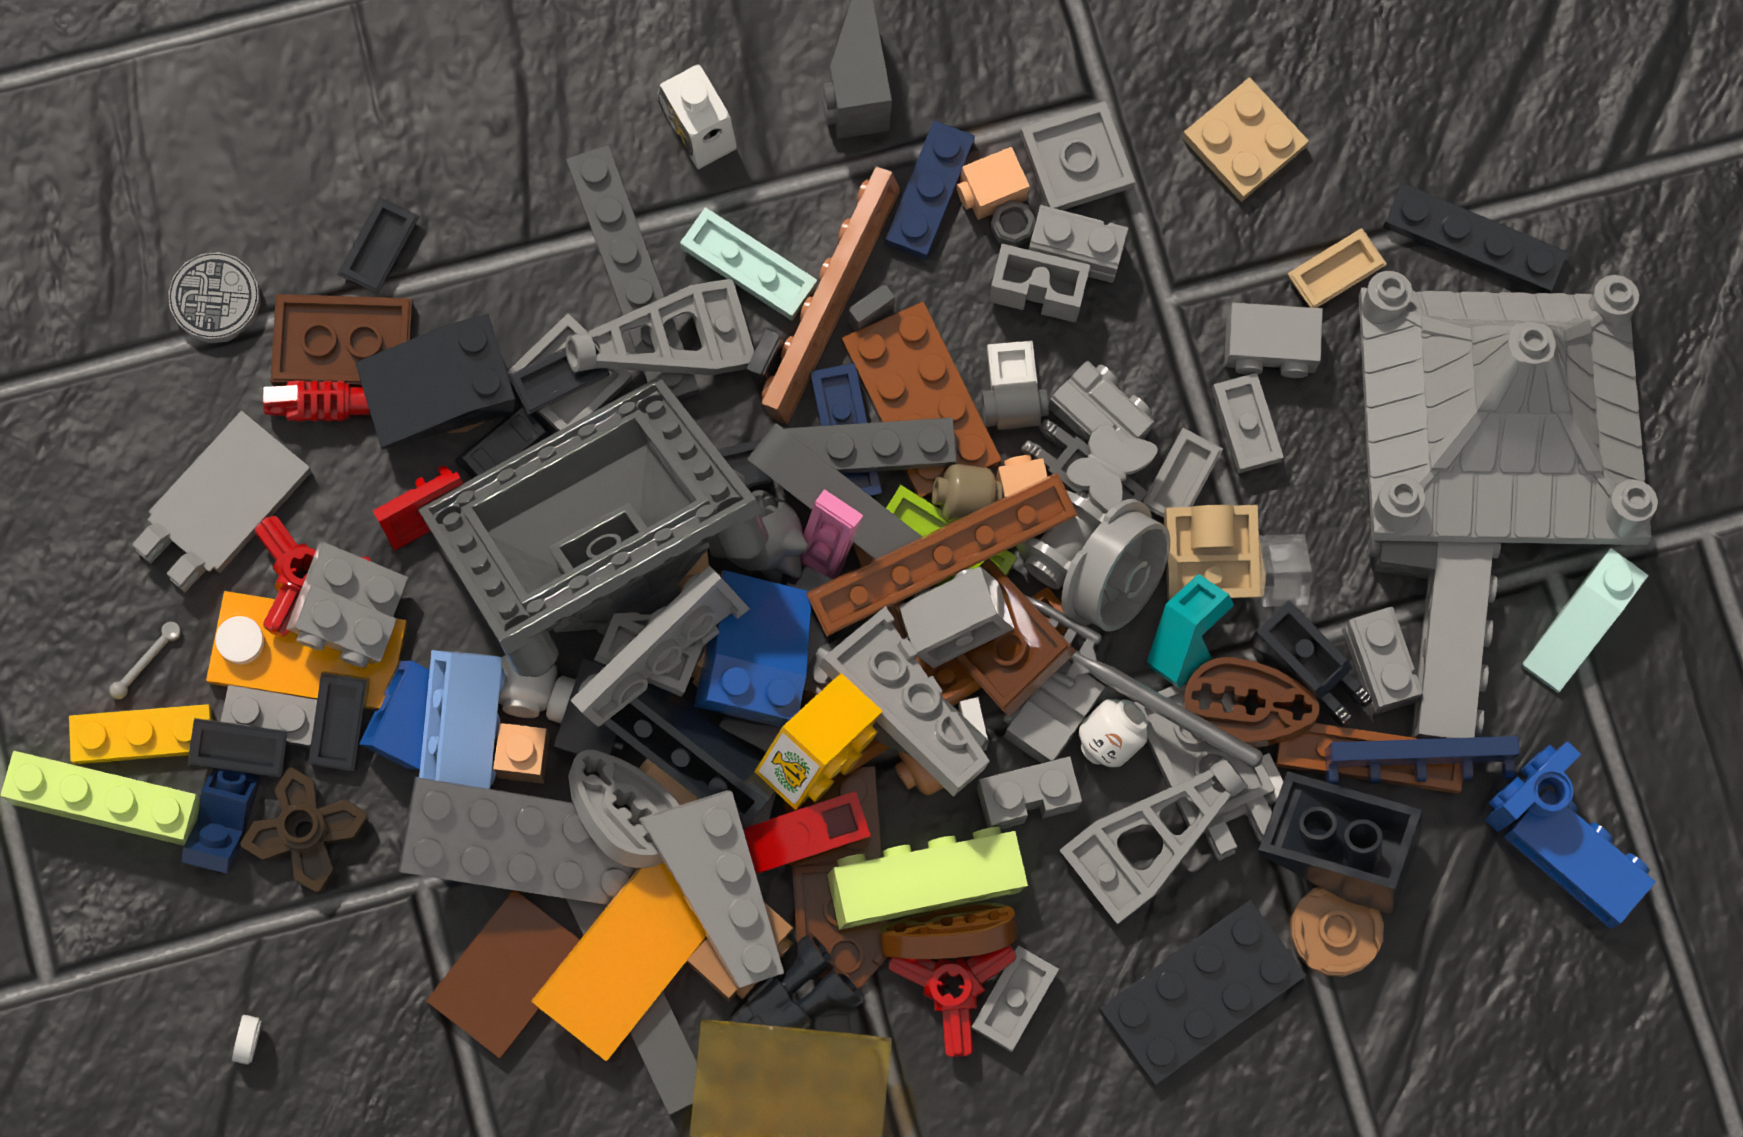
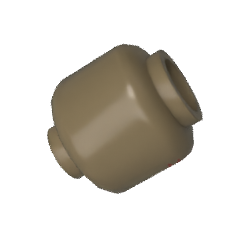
(965, 491)

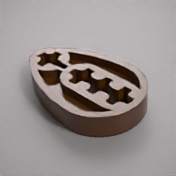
(1267, 684)
(951, 932)

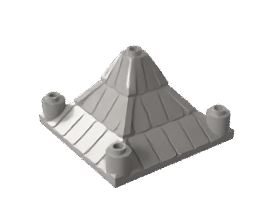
(1503, 415)

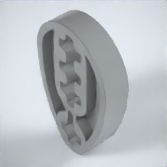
(621, 785)

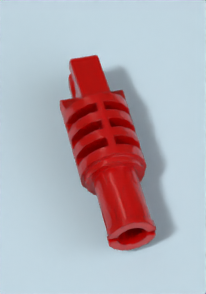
(315, 401)

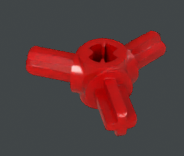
(290, 561)
(954, 1009)

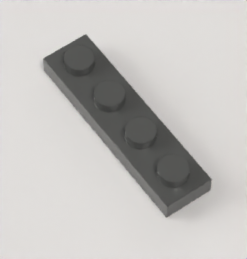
(882, 444)

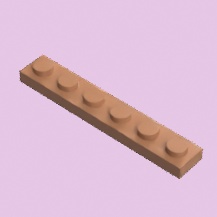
(836, 284)

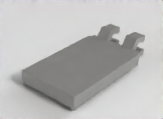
(221, 500)
(1186, 756)

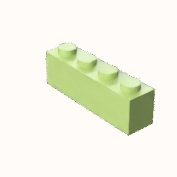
(100, 798)
(927, 878)

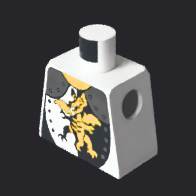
(693, 112)

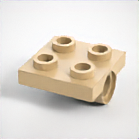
(1217, 544)

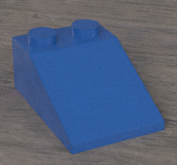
(760, 659)

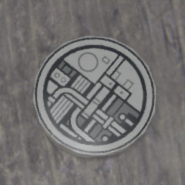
(214, 297)

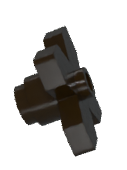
(299, 806)

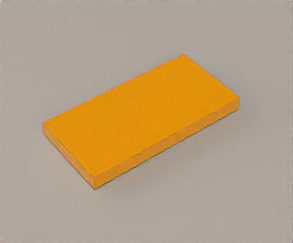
(292, 667)
(623, 961)

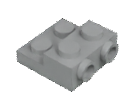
(347, 606)

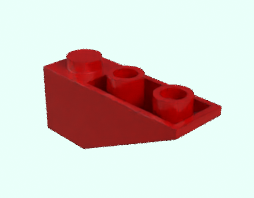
(806, 832)

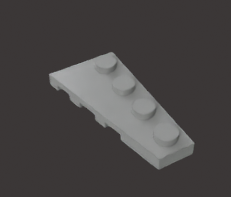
(658, 647)
(911, 702)
(714, 869)

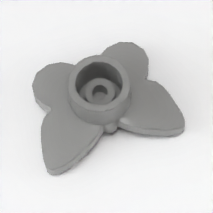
(1108, 465)

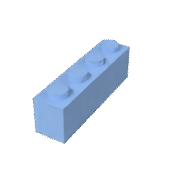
(461, 718)

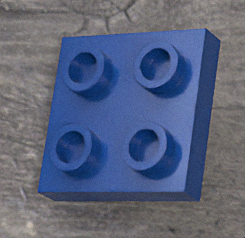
(1520, 795)

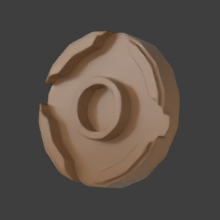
(1335, 934)

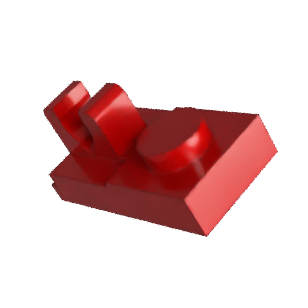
(401, 516)

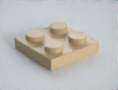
(1245, 139)

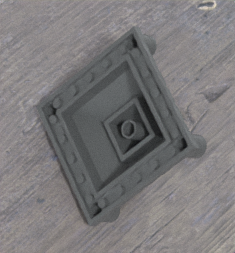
(593, 523)

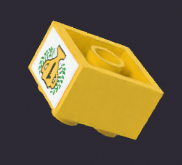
(820, 742)

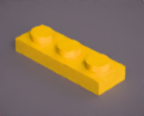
(133, 734)

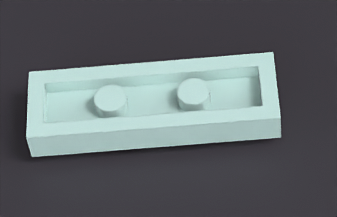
(748, 263)

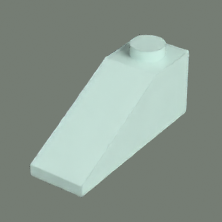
(1584, 620)

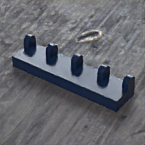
(1420, 753)

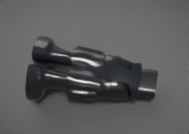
(774, 998)

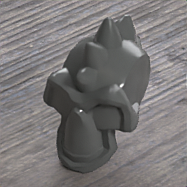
(784, 543)

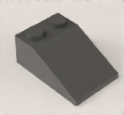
(858, 89)

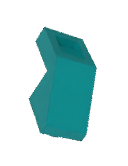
(1178, 641)

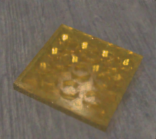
(788, 1082)

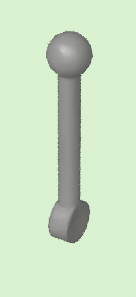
(170, 632)

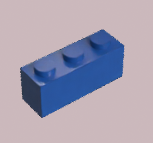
(1582, 861)

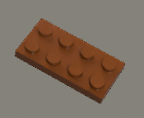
(915, 379)

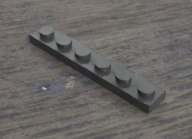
(624, 253)

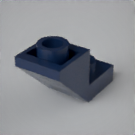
(222, 819)

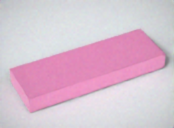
(830, 535)

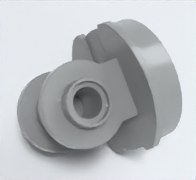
(1101, 561)

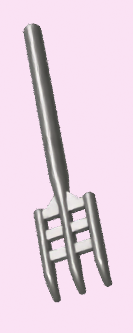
(1086, 662)

